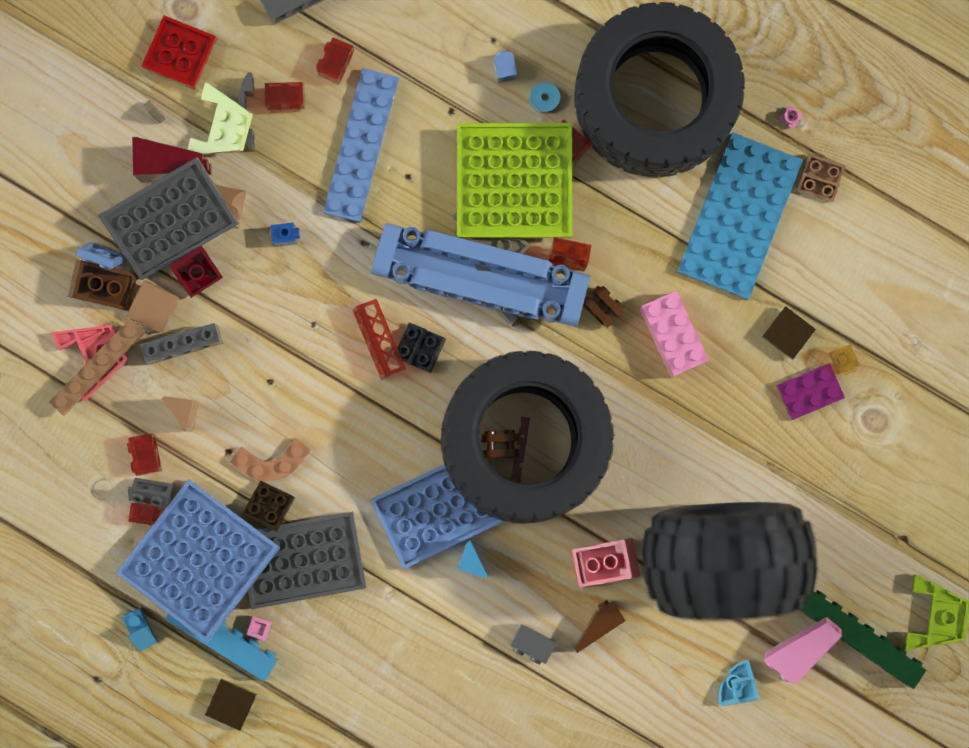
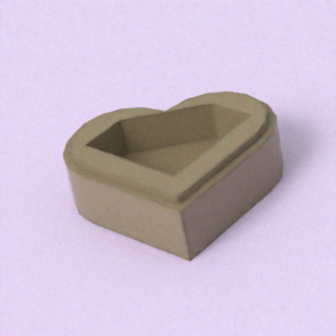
(154, 112)

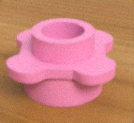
(790, 111)

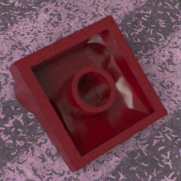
(196, 271)

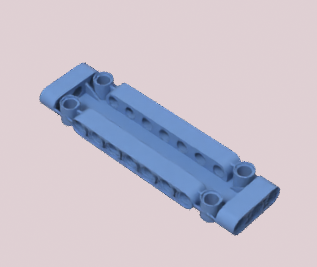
(447, 268)

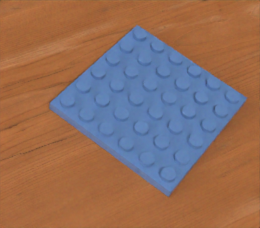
(198, 561)

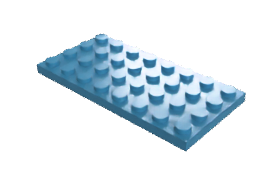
(740, 216)

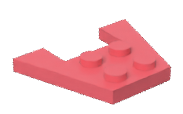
(90, 342)

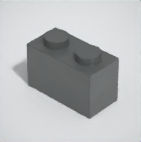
(532, 644)

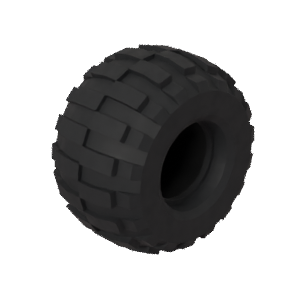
(730, 561)

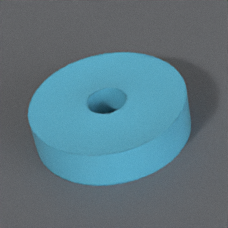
(541, 105)

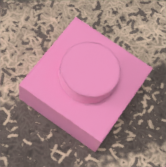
(259, 628)

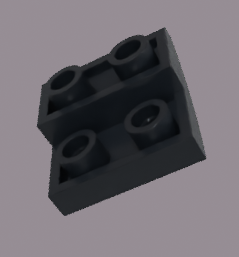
(420, 347)

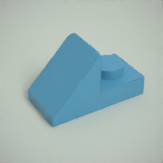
(139, 630)

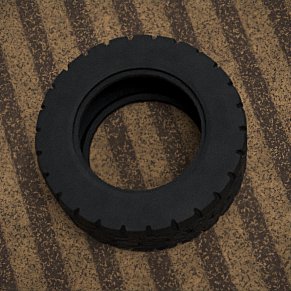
(669, 31)
(575, 398)

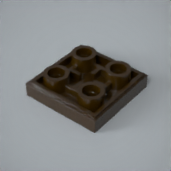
(788, 333)
(268, 506)
(230, 704)

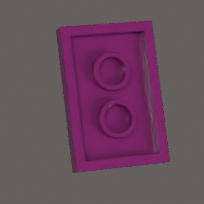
(810, 391)

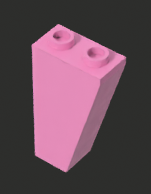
(803, 650)

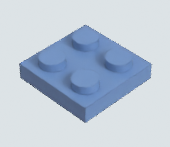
(104, 256)

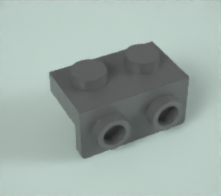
(150, 492)

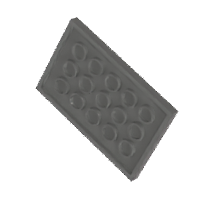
(168, 218)
(313, 561)

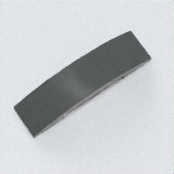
(247, 89)

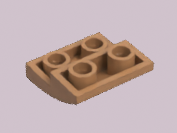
(820, 177)
(153, 306)

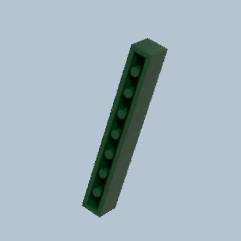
(864, 641)

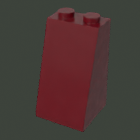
(155, 159)

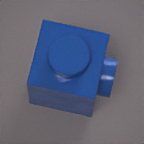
(285, 234)

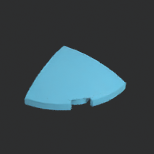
(738, 686)

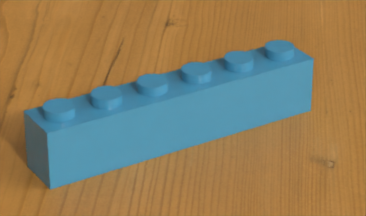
(237, 649)

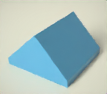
(470, 561)

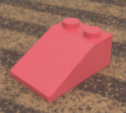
(606, 562)

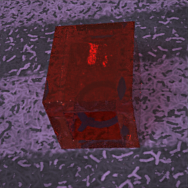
(143, 513)

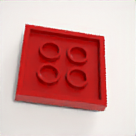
(179, 52)

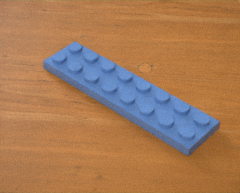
(361, 145)

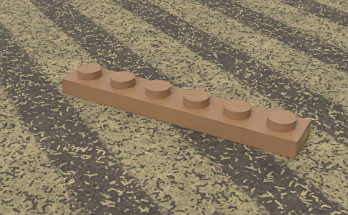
(97, 367)

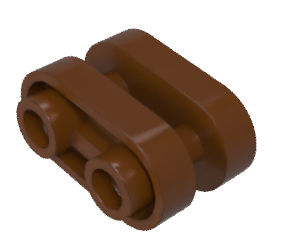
(601, 295)
(509, 437)

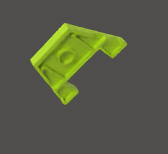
(946, 617)

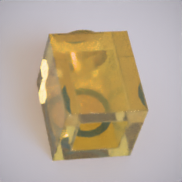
(844, 360)

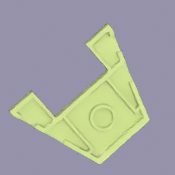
(228, 126)

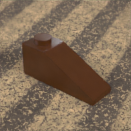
(602, 622)

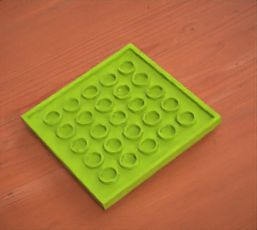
(514, 180)

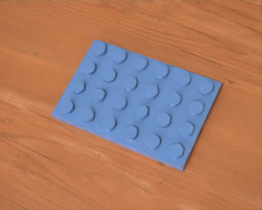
(428, 517)

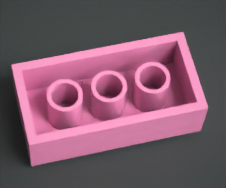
(673, 334)

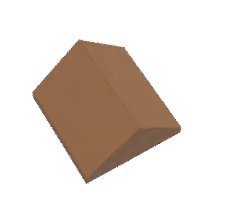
(183, 410)

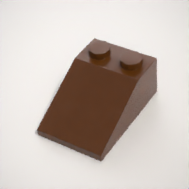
(101, 285)

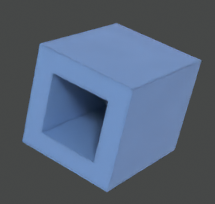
(505, 66)

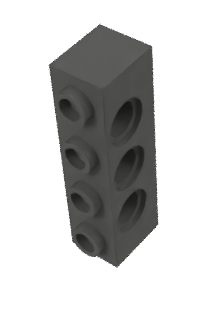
(181, 344)

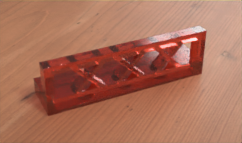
(371, 340)

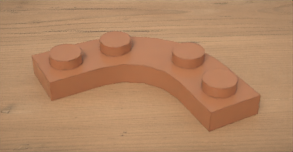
(273, 469)

